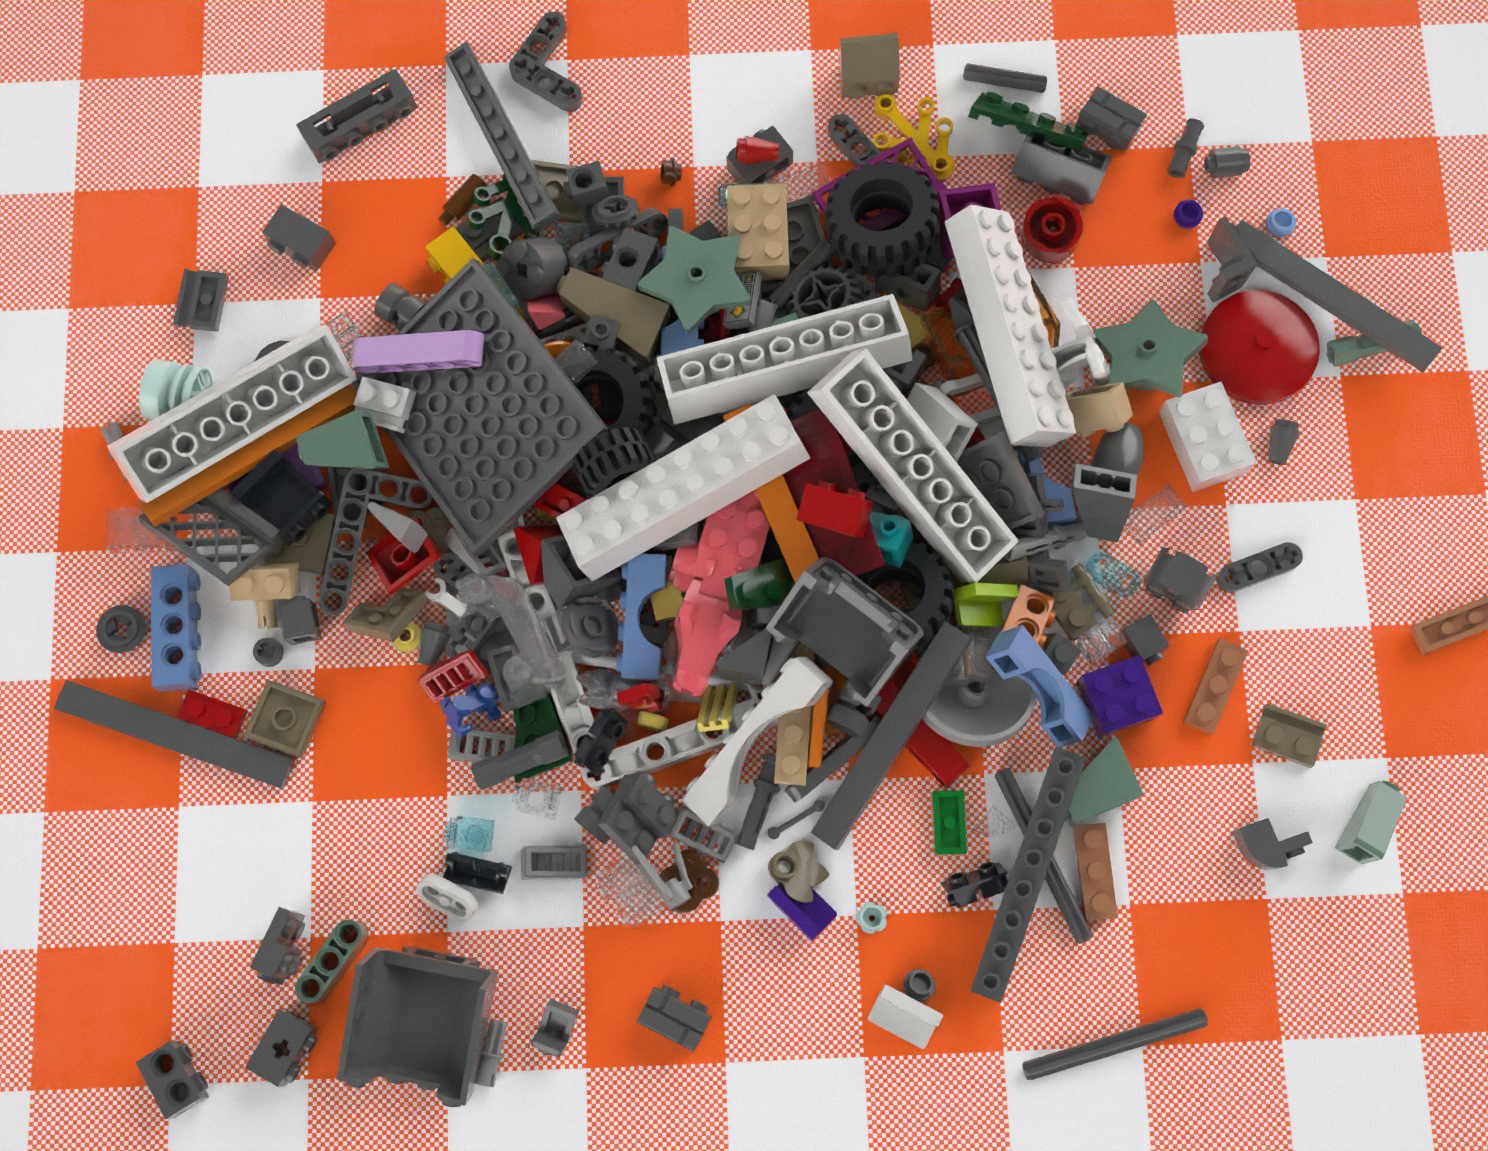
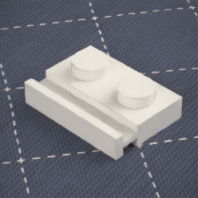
(386, 402)

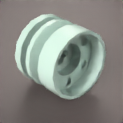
(169, 385)

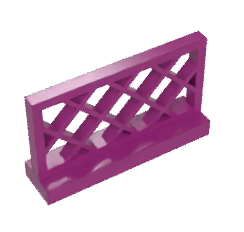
(889, 218)

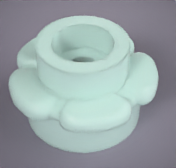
(879, 913)

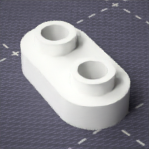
(447, 897)

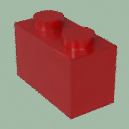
(835, 510)

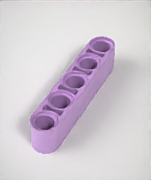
(418, 351)

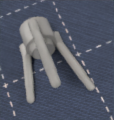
(672, 892)

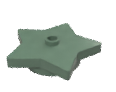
(701, 296)
(1149, 351)

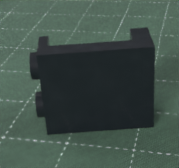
(282, 497)

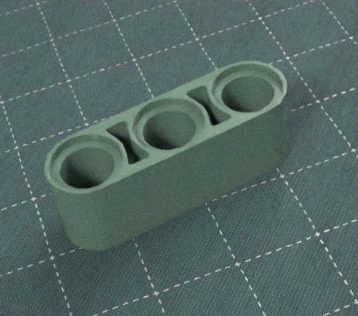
(317, 967)

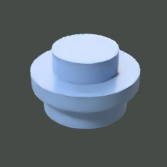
(1281, 222)

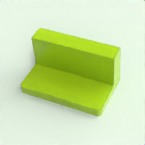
(981, 603)

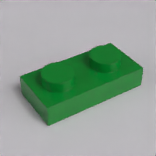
(949, 823)

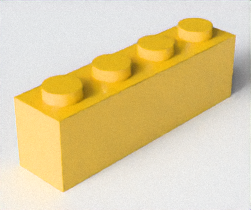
(450, 254)

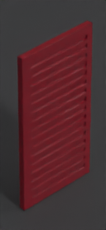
(831, 464)

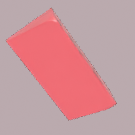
(545, 310)

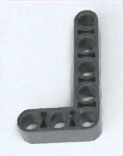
(355, 528)

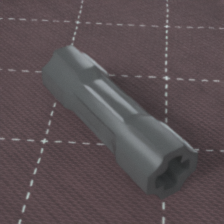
(539, 752)

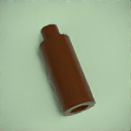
(461, 200)

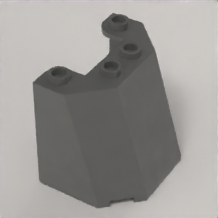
(417, 1021)

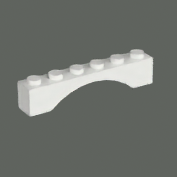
(718, 786)

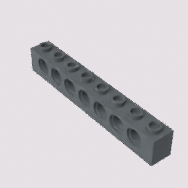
(1028, 874)

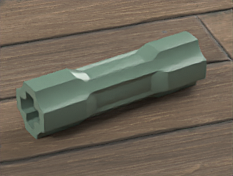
(1352, 348)

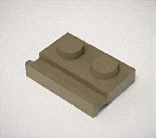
(1289, 735)

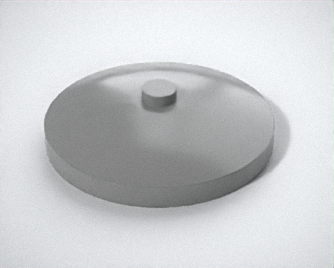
(982, 712)

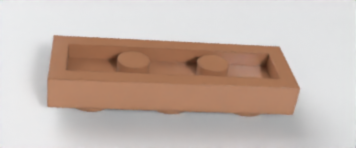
(1451, 626)
(1215, 686)
(1095, 871)

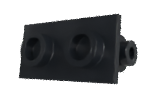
(608, 729)
(476, 872)
(961, 886)

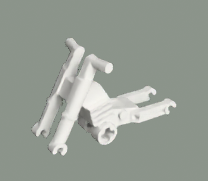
(1069, 358)

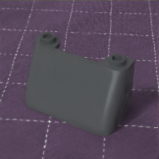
(846, 627)

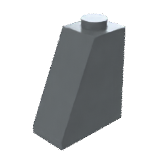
(1103, 500)

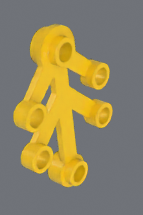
(920, 138)

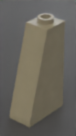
(639, 315)

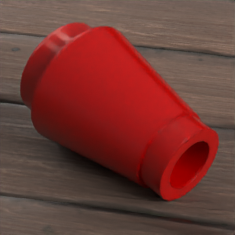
(755, 150)

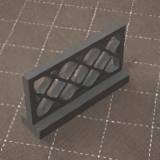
(232, 516)

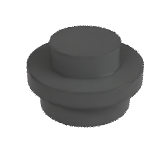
(919, 985)

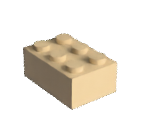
(760, 220)

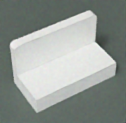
(904, 1016)

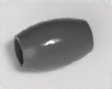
(1121, 450)

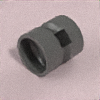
(397, 305)
(849, 715)
(590, 815)

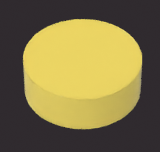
(652, 721)

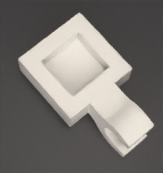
(450, 603)

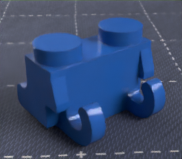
(475, 700)

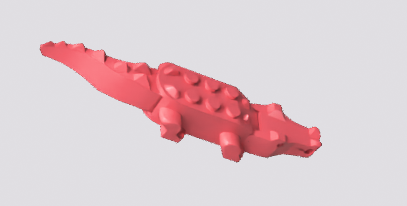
(704, 625)

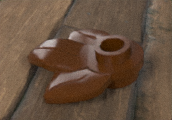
(695, 870)

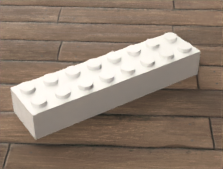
(1010, 327)
(780, 358)
(232, 413)
(913, 466)
(682, 488)

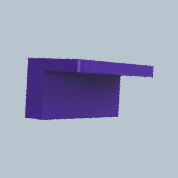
(808, 917)

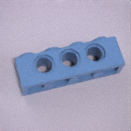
(165, 583)

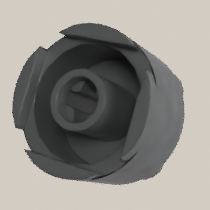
(532, 267)
(1179, 580)

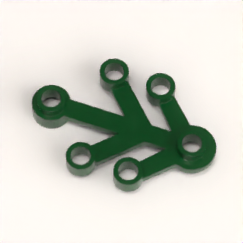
(508, 208)

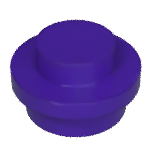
(1188, 214)

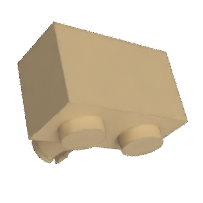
(1099, 408)
(264, 586)

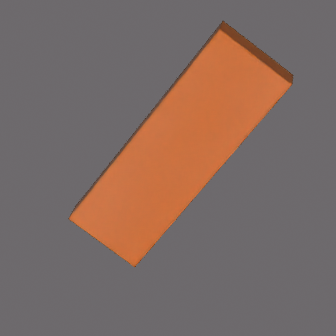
(817, 730)

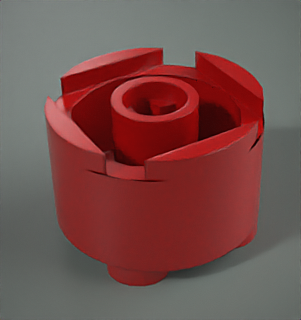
(1044, 215)

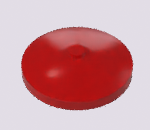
(1260, 347)

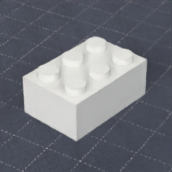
(1207, 436)

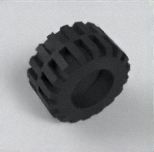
(611, 459)

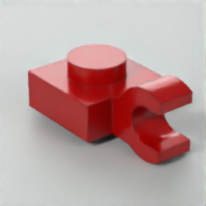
(641, 697)

